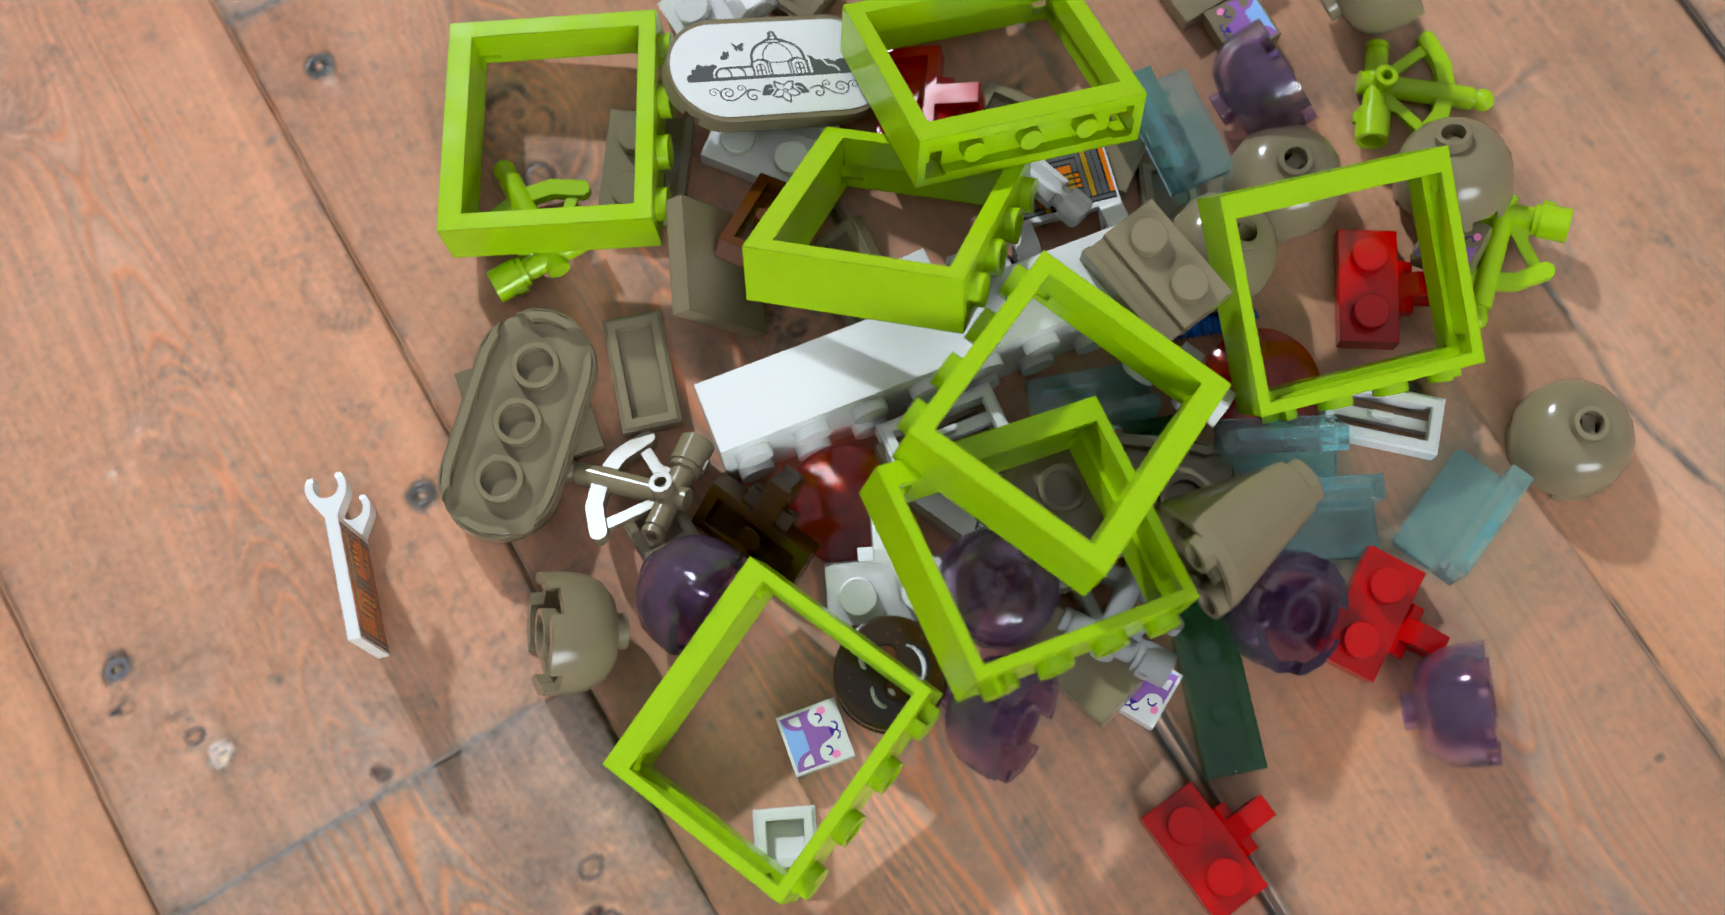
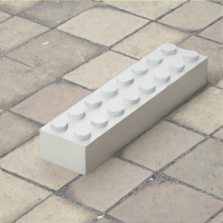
(868, 376)

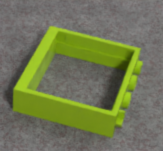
(998, 135)
(559, 229)
(1444, 269)
(791, 273)
(1107, 471)
(1005, 507)
(688, 680)

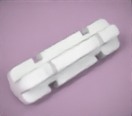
(1053, 191)

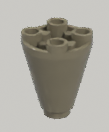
(1239, 528)

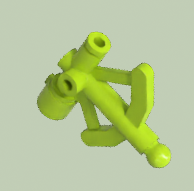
(1383, 88)
(1544, 222)
(517, 274)

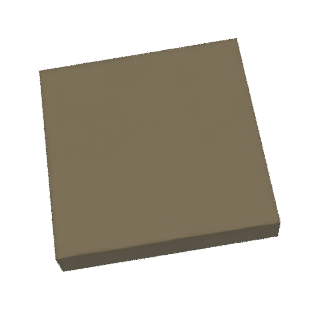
(702, 284)

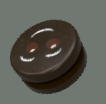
(867, 694)

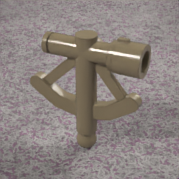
(660, 494)

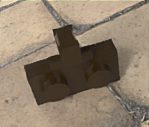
(760, 521)

